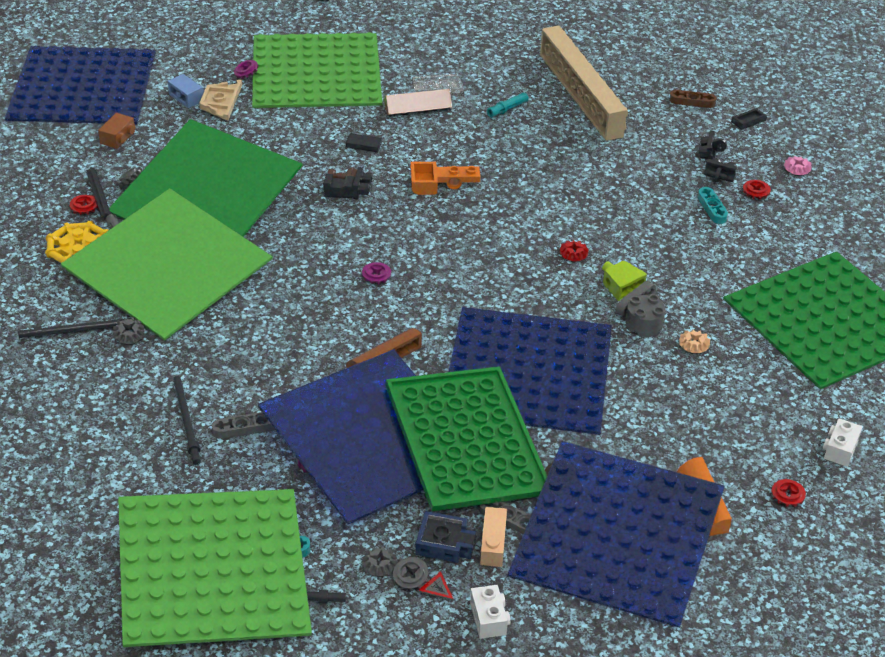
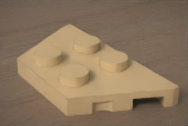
(220, 98)

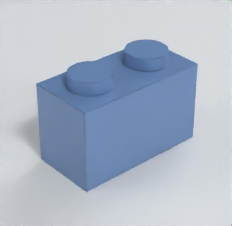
(185, 90)

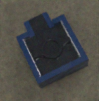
(445, 537)

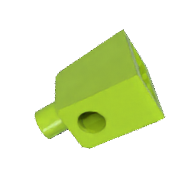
(622, 278)

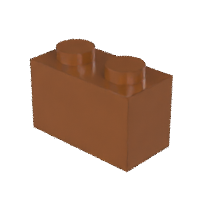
(116, 130)

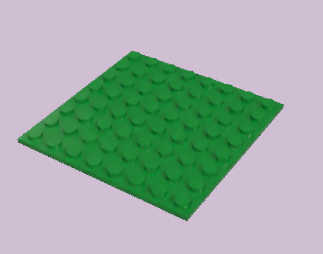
(215, 173)
(819, 317)

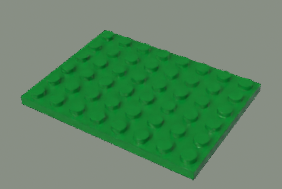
(466, 438)

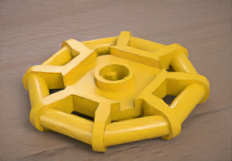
(77, 238)

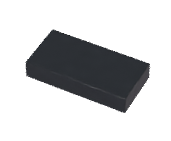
(749, 118)
(363, 142)

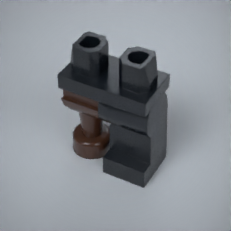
(347, 184)

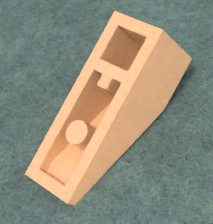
(493, 537)

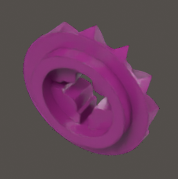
(246, 69)
(377, 268)

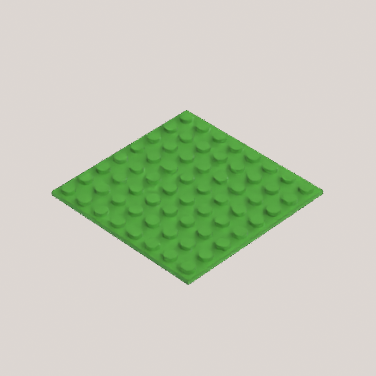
(316, 70)
(166, 263)
(211, 568)

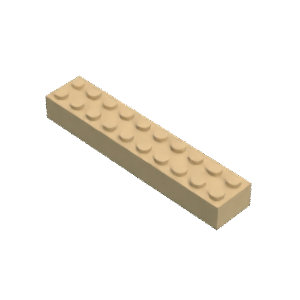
(583, 83)

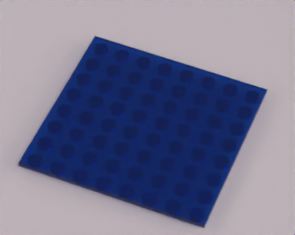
(81, 84)
(548, 362)
(349, 436)
(618, 533)

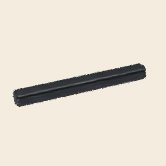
(98, 193)

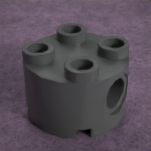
(645, 315)

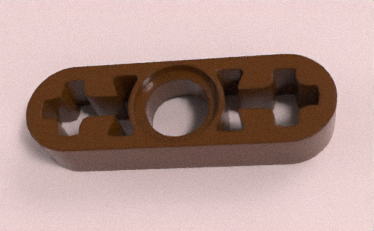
(693, 98)

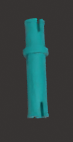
(502, 106)

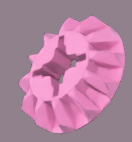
(797, 165)

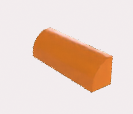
(697, 468)

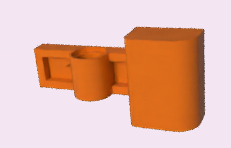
(427, 175)

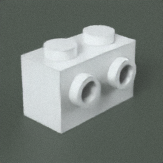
(842, 442)
(489, 611)

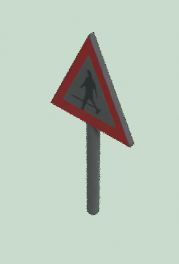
(436, 586)

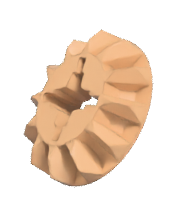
(693, 346)

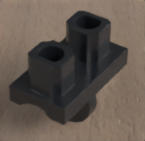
(710, 146)
(720, 170)

